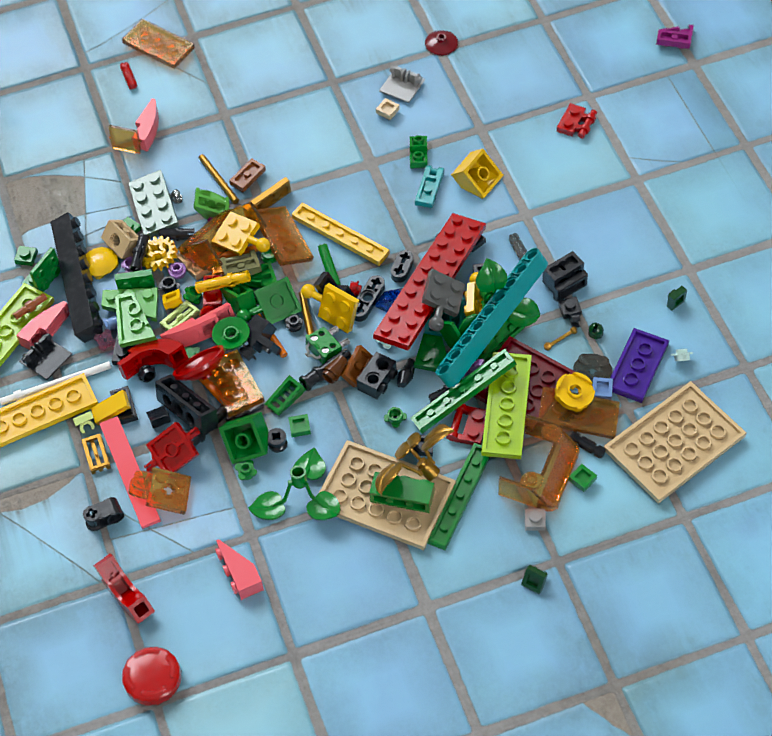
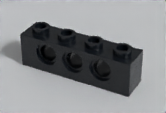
(186, 404)

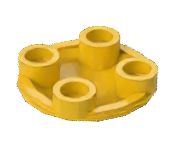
(102, 261)

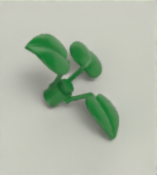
(494, 277)
(322, 507)

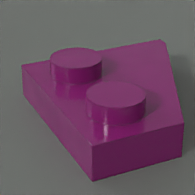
(675, 37)

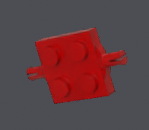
(172, 448)

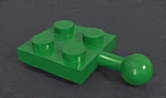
(274, 301)

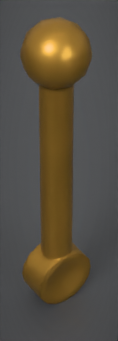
(547, 346)

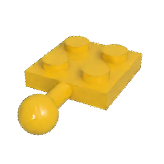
(237, 234)
(472, 297)
(335, 307)

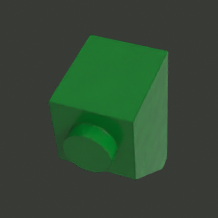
(239, 297)

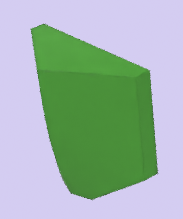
(209, 203)

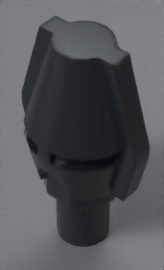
(406, 373)

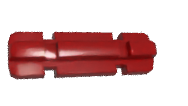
(128, 75)

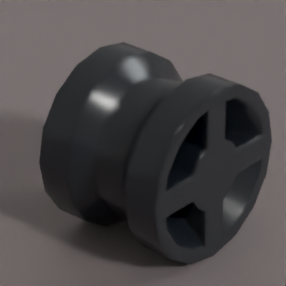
(277, 445)

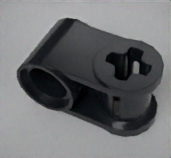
(104, 514)

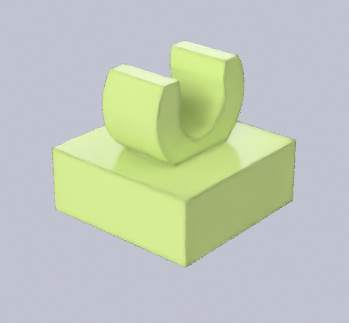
(84, 419)

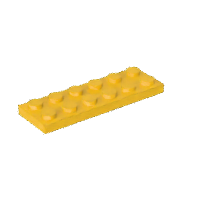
(45, 409)

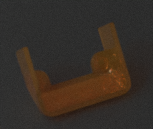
(200, 248)
(547, 488)

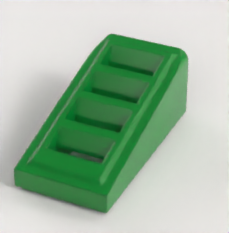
(287, 383)

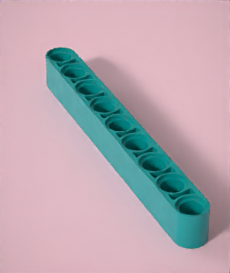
(491, 318)

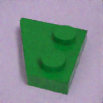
(263, 278)
(430, 353)

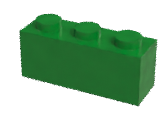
(404, 493)

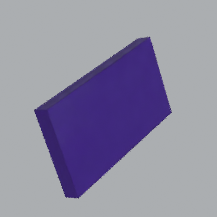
(638, 364)

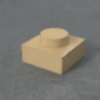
(387, 109)

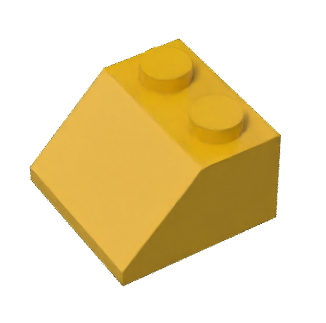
(477, 173)

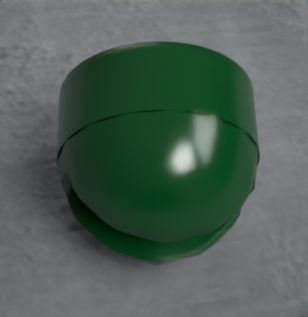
(599, 332)

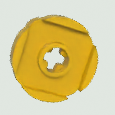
(567, 399)

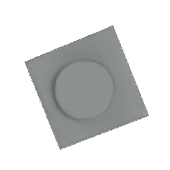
(535, 520)

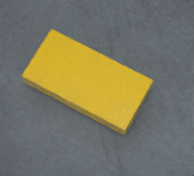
(110, 407)

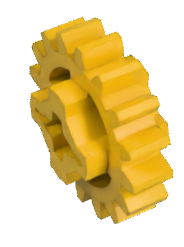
(158, 253)

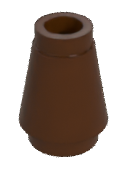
(334, 369)

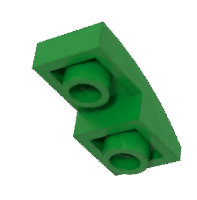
(418, 151)

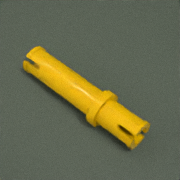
(224, 281)

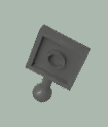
(443, 295)

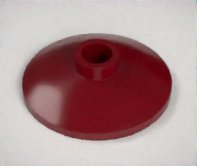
(441, 43)

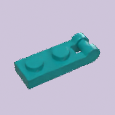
(429, 186)

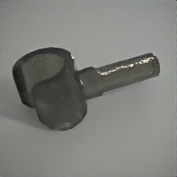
(175, 196)

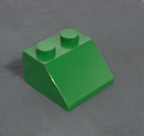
(245, 437)

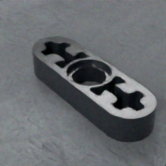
(368, 290)

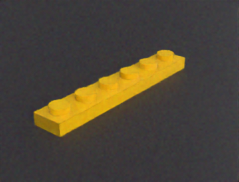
(340, 234)

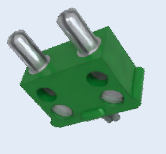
(323, 344)

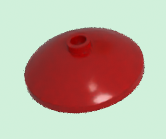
(200, 364)

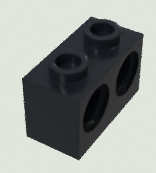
(562, 270)
(373, 374)

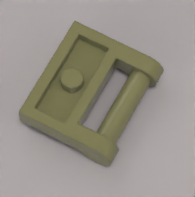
(241, 263)

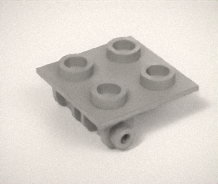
(402, 84)

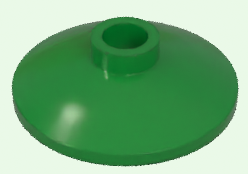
(228, 327)

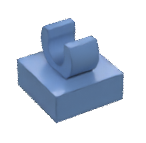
(603, 387)

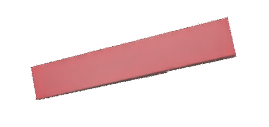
(127, 467)

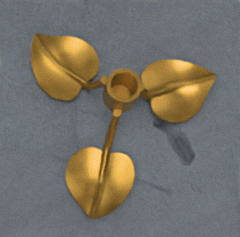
(425, 466)

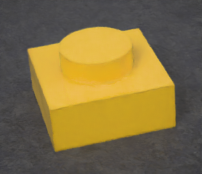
(172, 299)

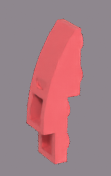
(198, 329)

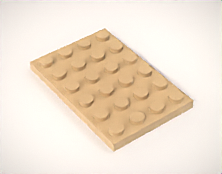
(674, 442)
(351, 483)

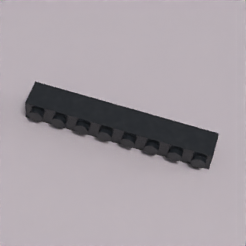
(76, 277)

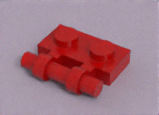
(571, 121)

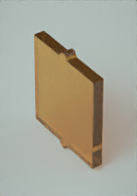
(124, 139)

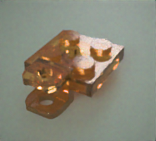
(153, 487)

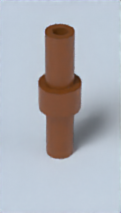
(30, 306)

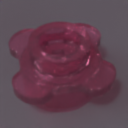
(104, 345)

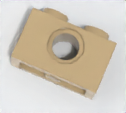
(120, 238)

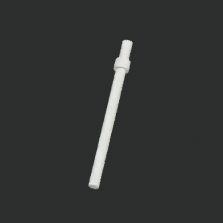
(18, 395)

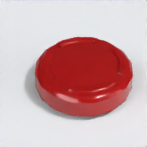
(151, 676)

